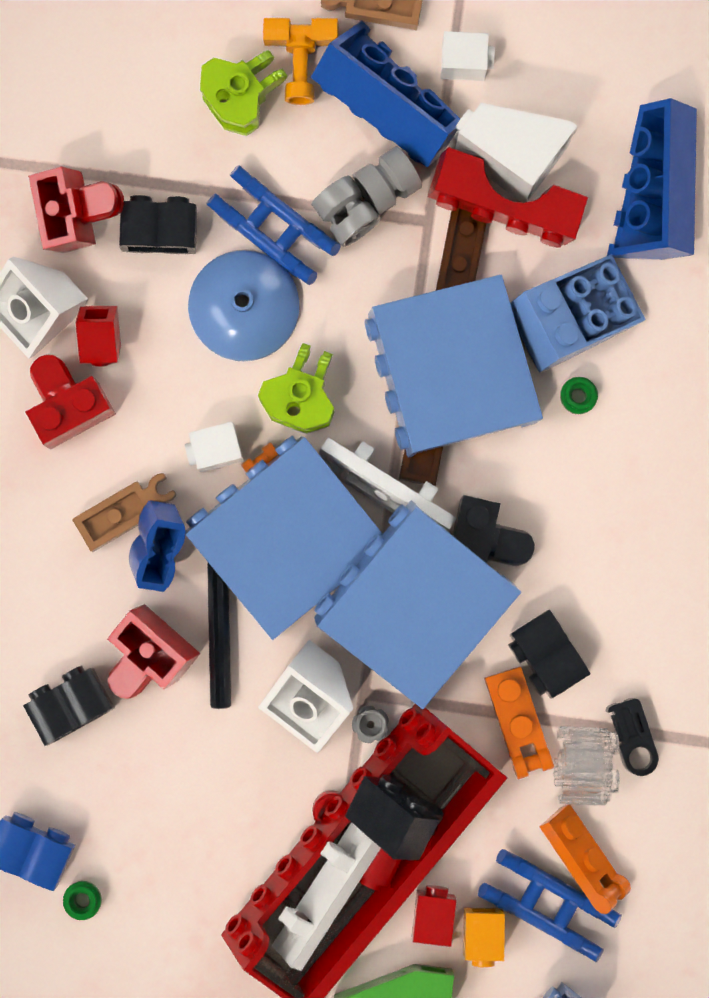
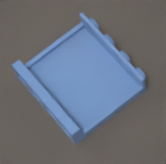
(453, 365)
(283, 535)
(415, 604)

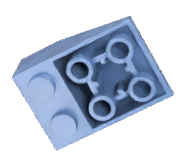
(575, 312)

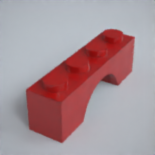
(463, 184)

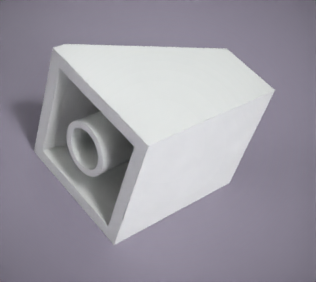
(515, 145)

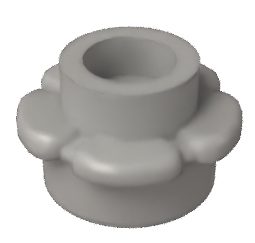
(380, 728)

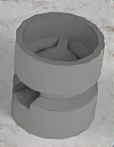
(388, 180)
(343, 198)

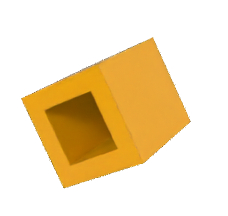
(483, 936)

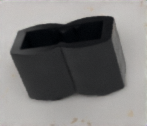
(158, 227)
(548, 654)
(68, 706)

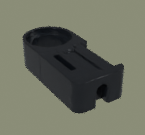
(633, 733)

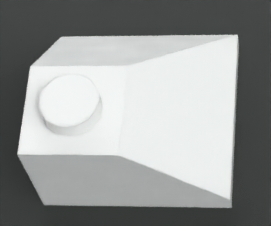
(36, 303)
(310, 697)

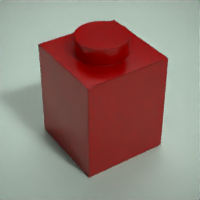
(98, 335)
(434, 916)

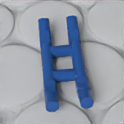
(268, 204)
(524, 909)

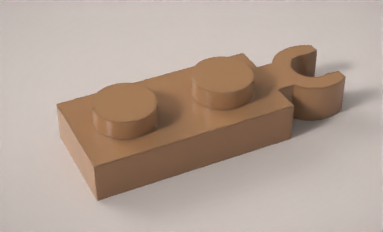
(386, 12)
(118, 513)

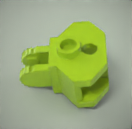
(239, 86)
(299, 391)

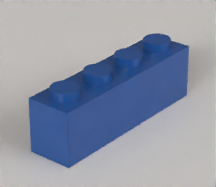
(386, 94)
(660, 186)

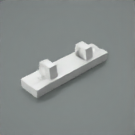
(376, 484)
(325, 896)

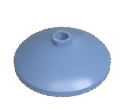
(250, 330)

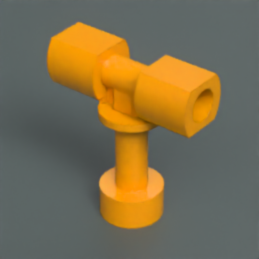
(300, 42)

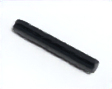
(219, 641)

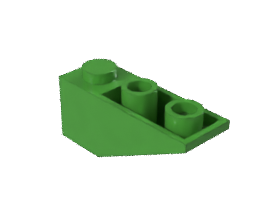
(408, 982)

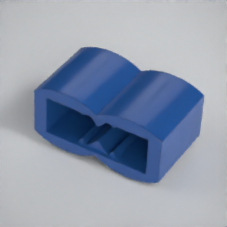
(156, 546)
(33, 853)

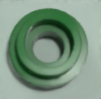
(586, 387)
(71, 906)

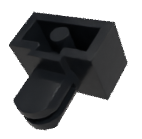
(478, 531)
(393, 817)

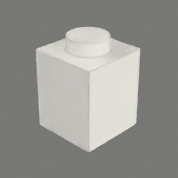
(466, 56)
(214, 447)

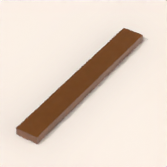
(457, 267)

